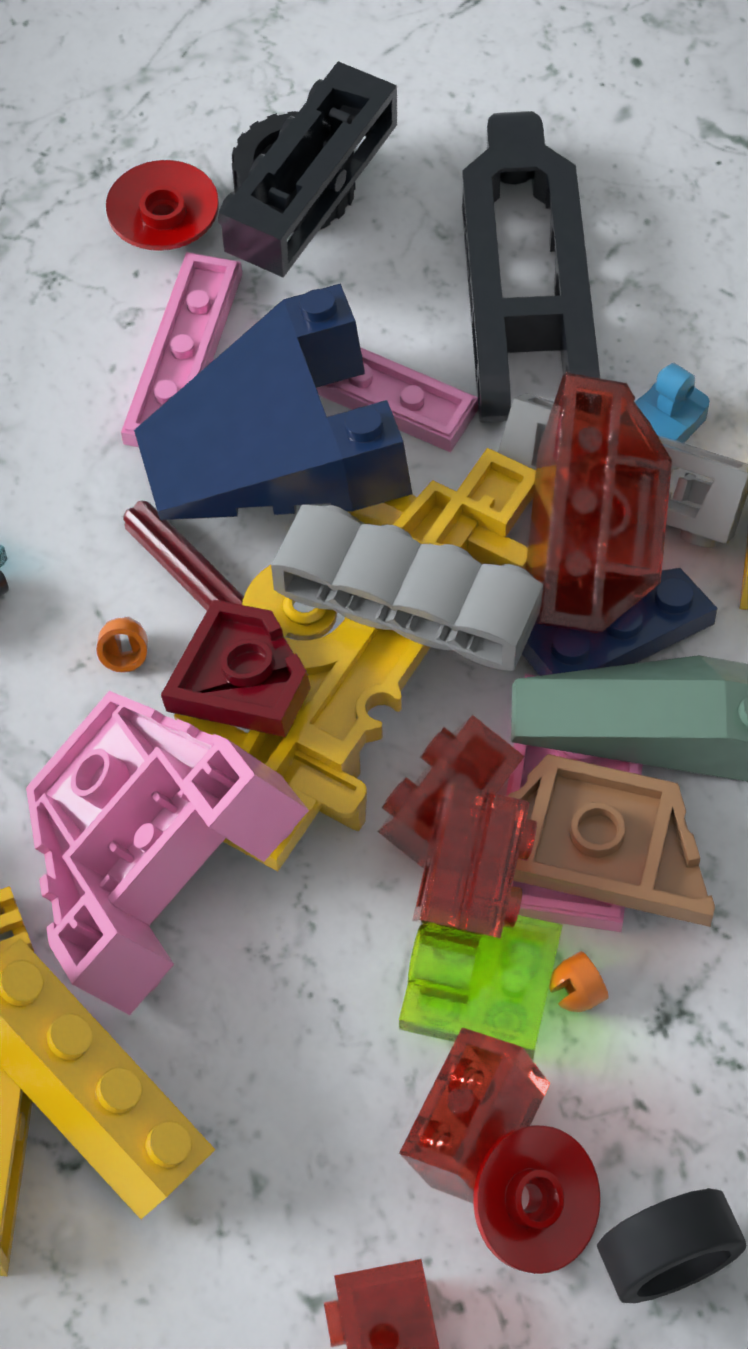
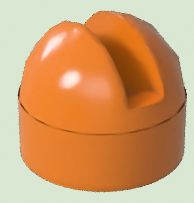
(110, 649)
(581, 983)

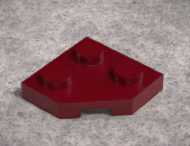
(239, 672)

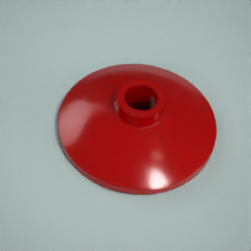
(162, 205)
(560, 1205)

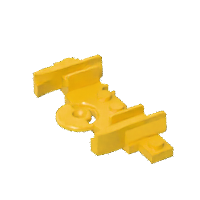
(365, 664)

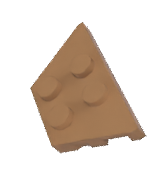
(613, 840)

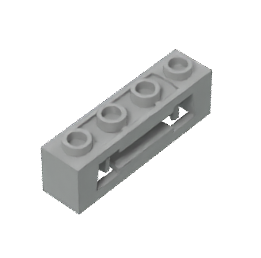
(719, 501)

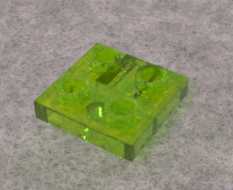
(481, 982)

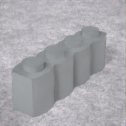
(407, 586)

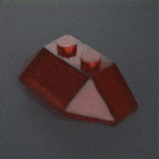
(597, 506)

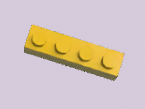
(92, 1086)

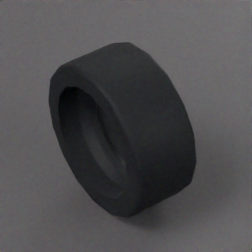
(671, 1245)

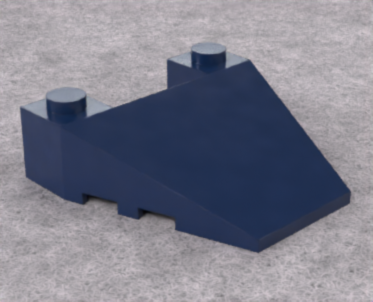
(257, 428)

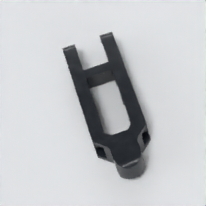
(524, 324)

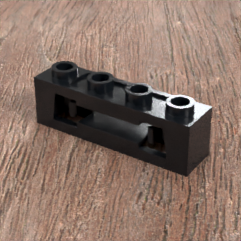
(260, 213)

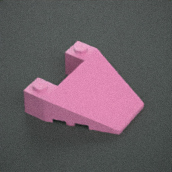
(128, 823)

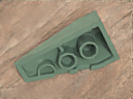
(650, 713)

